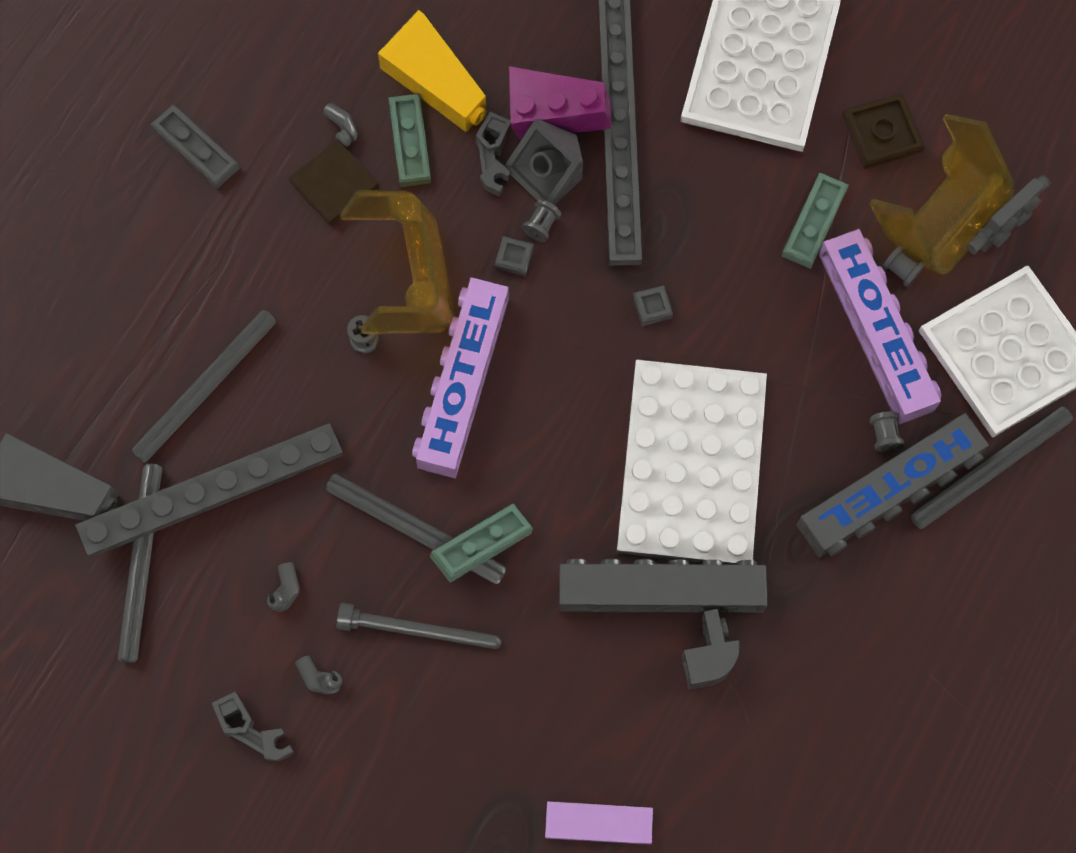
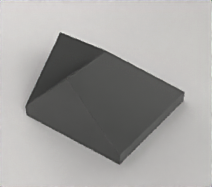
(547, 162)

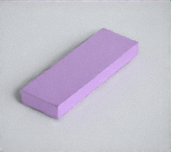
(599, 823)

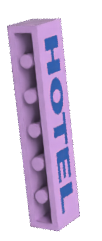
(879, 326)
(462, 377)

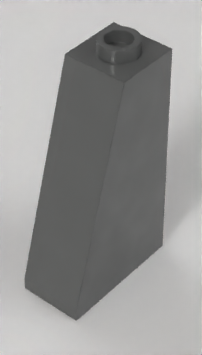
(49, 486)

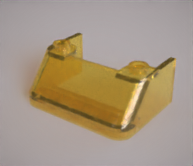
(961, 206)
(429, 296)

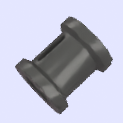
(544, 210)
(903, 265)
(356, 340)
(886, 431)

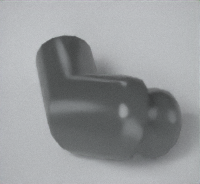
(344, 121)
(287, 591)

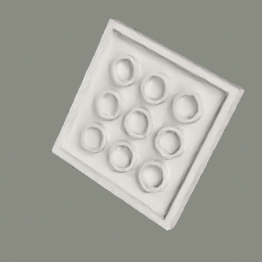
(1006, 350)

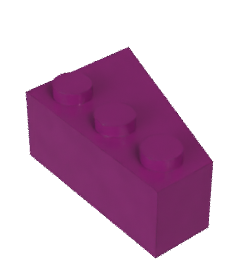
(558, 100)

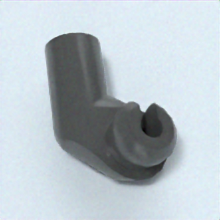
(317, 680)

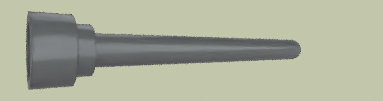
(351, 617)

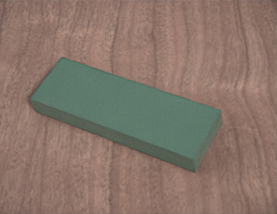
(409, 140)
(815, 220)
(481, 542)

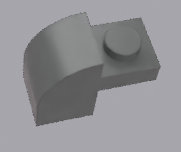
(713, 662)

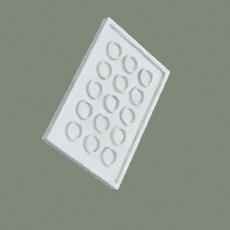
(761, 69)
(692, 463)

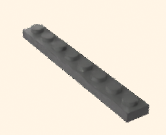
(208, 490)

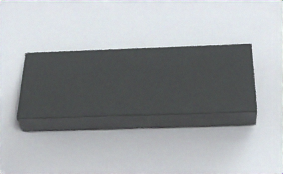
(195, 146)

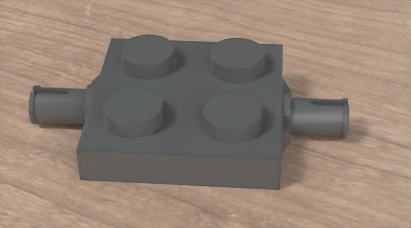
(1014, 213)

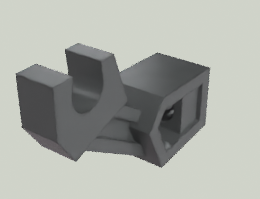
(492, 169)
(261, 742)

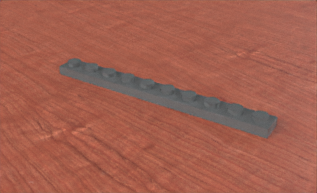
(621, 140)

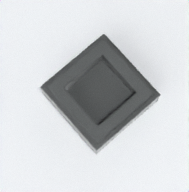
(514, 256)
(652, 305)

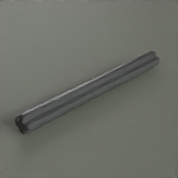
(203, 386)
(991, 467)
(403, 522)
(138, 576)

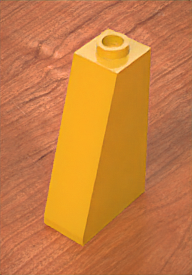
(429, 68)

